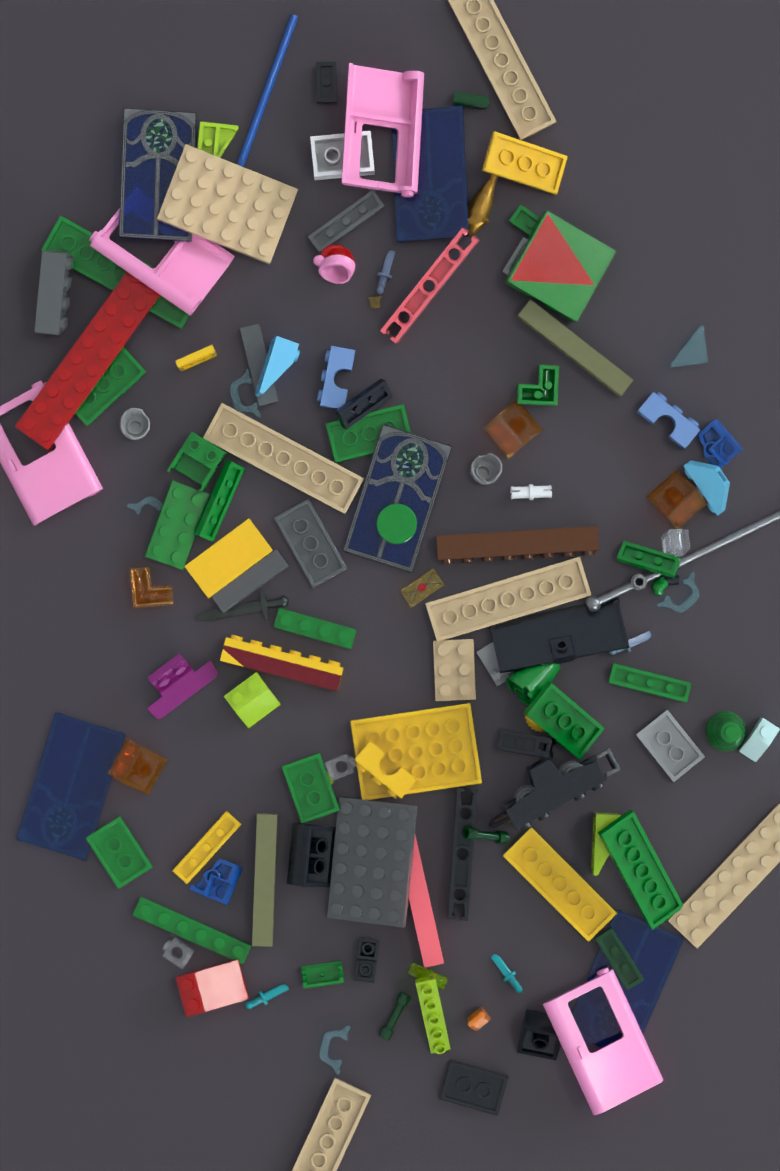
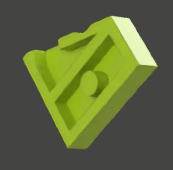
(215, 137)

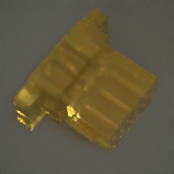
(375, 301)

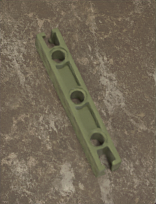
(575, 348)
(264, 879)

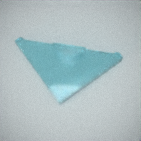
(693, 352)

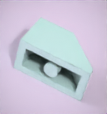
(759, 739)

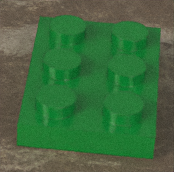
(310, 788)
(119, 852)

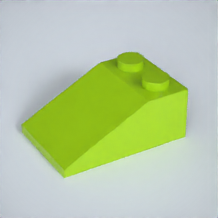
(599, 851)

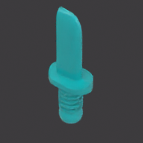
(507, 973)
(264, 997)

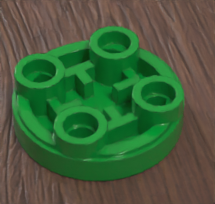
(396, 523)

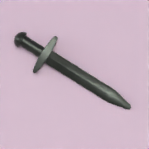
(261, 605)

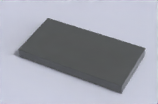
(310, 543)

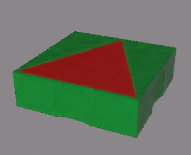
(559, 266)

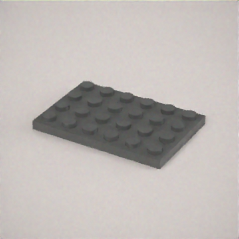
(372, 862)

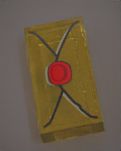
(422, 588)

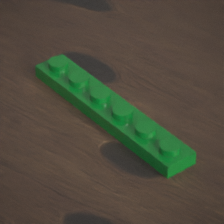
(191, 930)

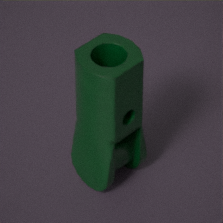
(471, 100)

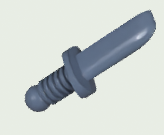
(384, 275)
(634, 641)

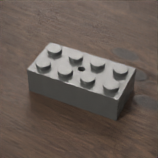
(52, 292)

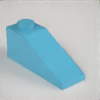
(279, 358)

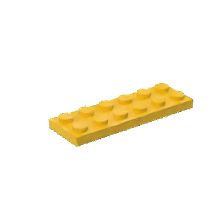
(559, 884)

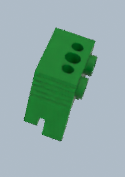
(198, 460)

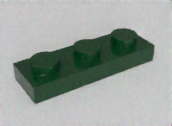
(619, 958)

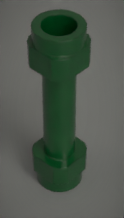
(498, 836)
(387, 1031)

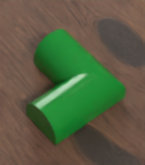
(545, 392)

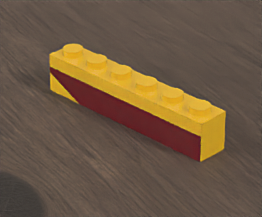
(282, 664)

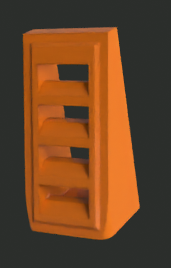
(478, 1019)

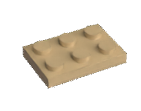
(454, 670)

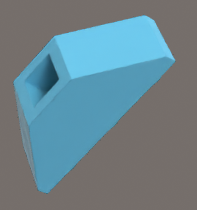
(710, 483)

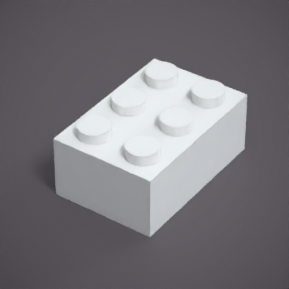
(328, 155)

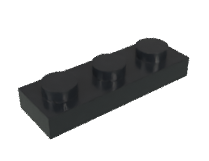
(363, 403)

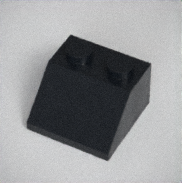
(538, 1036)

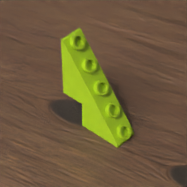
(432, 1014)

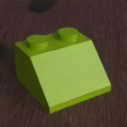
(252, 700)

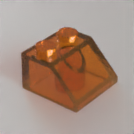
(513, 429)
(677, 500)
(137, 766)

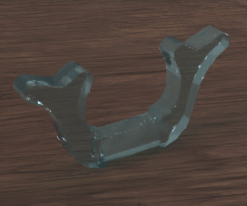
(235, 395)
(148, 500)
(686, 604)
(325, 1046)

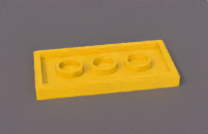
(524, 163)
(228, 558)

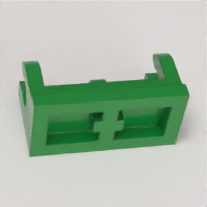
(322, 974)

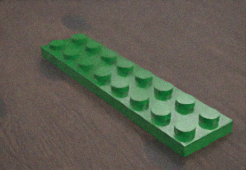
(92, 264)

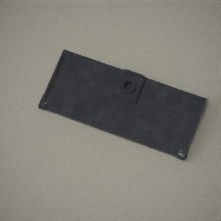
(558, 636)

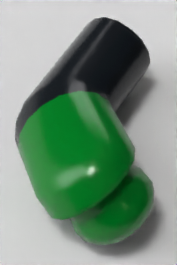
(662, 582)

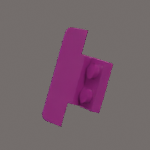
(177, 683)

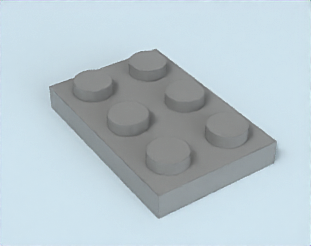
(670, 745)

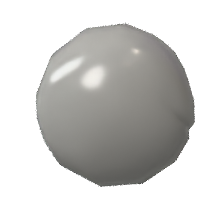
(134, 423)
(486, 469)

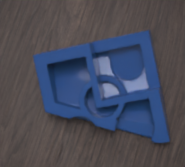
(718, 444)
(219, 881)

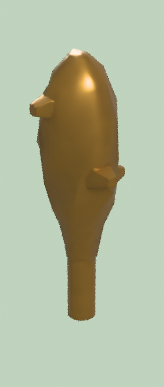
(481, 205)

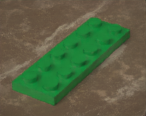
(641, 869)

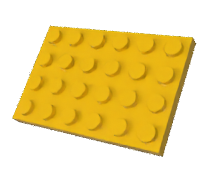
(428, 743)

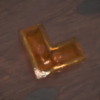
(144, 594)

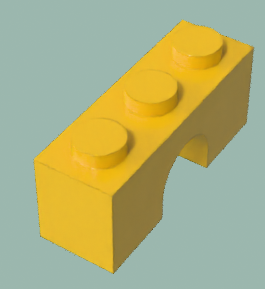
(397, 783)

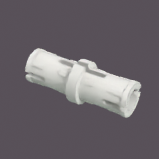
(531, 492)

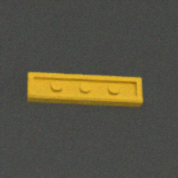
(206, 847)

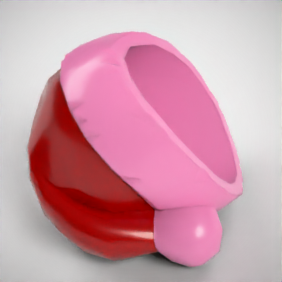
(335, 264)

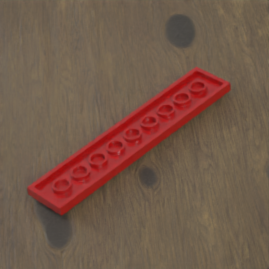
(87, 361)

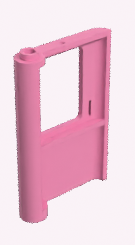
(386, 101)
(181, 276)
(52, 480)
(615, 1070)

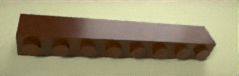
(517, 543)

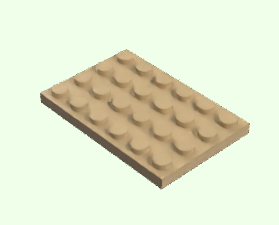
(227, 204)

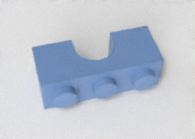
(338, 360)
(684, 428)

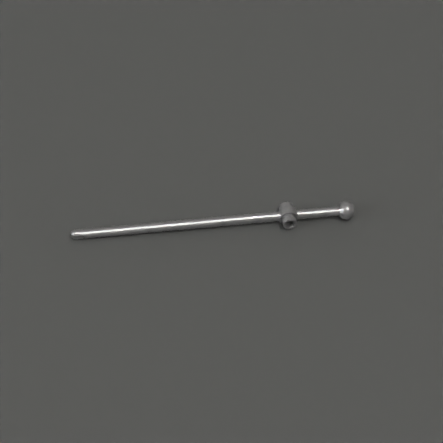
(594, 603)

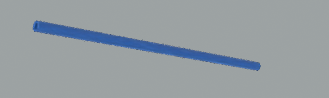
(267, 90)

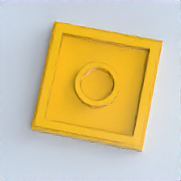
(196, 358)

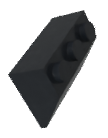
(311, 855)

